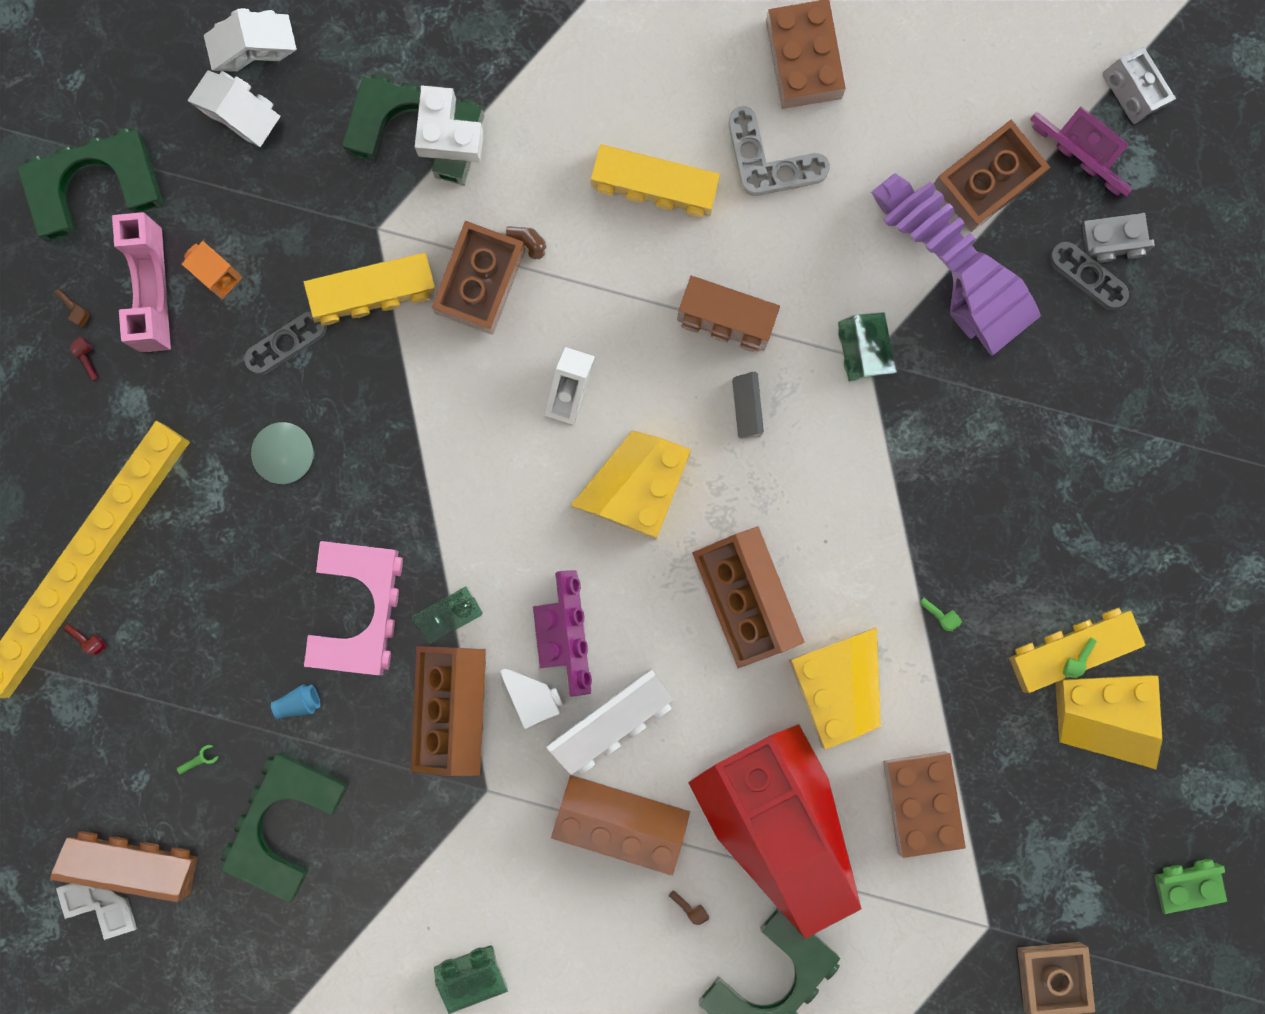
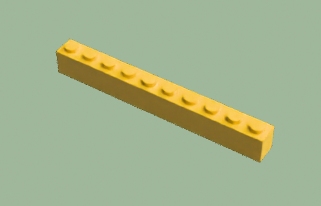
(87, 553)

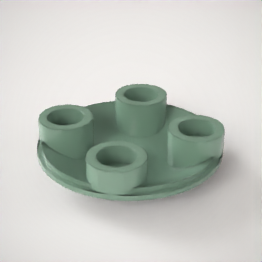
(282, 453)

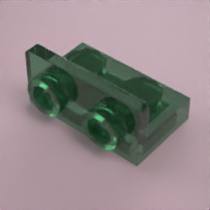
(866, 346)
(447, 615)
(469, 979)

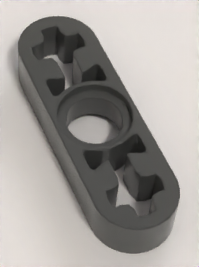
(1077, 254)
(272, 363)

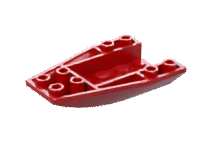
(783, 828)

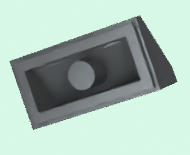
(748, 405)

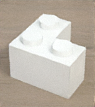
(248, 38)
(232, 104)
(440, 134)

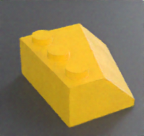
(636, 484)
(841, 687)
(1112, 717)

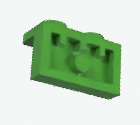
(1190, 887)

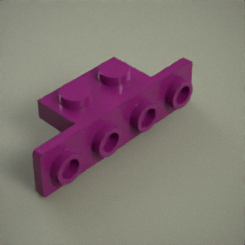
(1090, 142)
(562, 634)

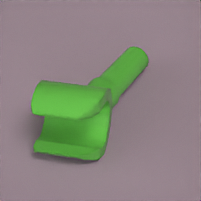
(948, 621)
(1076, 668)
(198, 760)

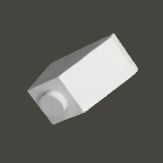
(569, 385)
(531, 697)

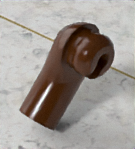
(531, 239)

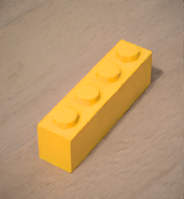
(654, 180)
(370, 288)
(1045, 663)

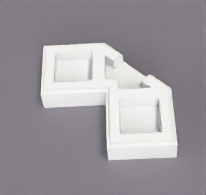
(111, 907)

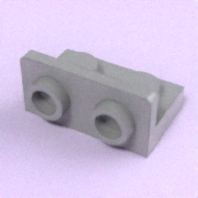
(1138, 85)
(1117, 236)

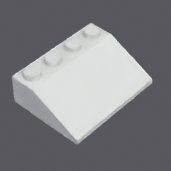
(610, 722)

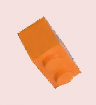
(211, 269)

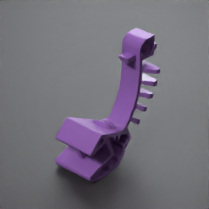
(985, 294)

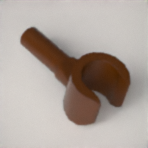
(78, 314)
(697, 915)

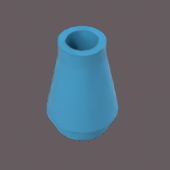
(298, 702)

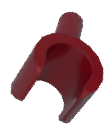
(80, 348)
(92, 646)

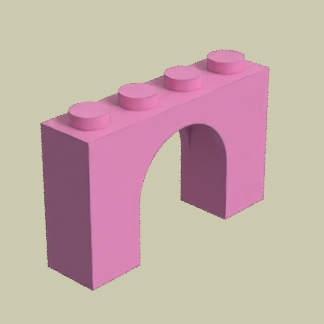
(147, 322)
(366, 651)

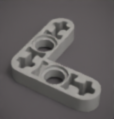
(758, 164)

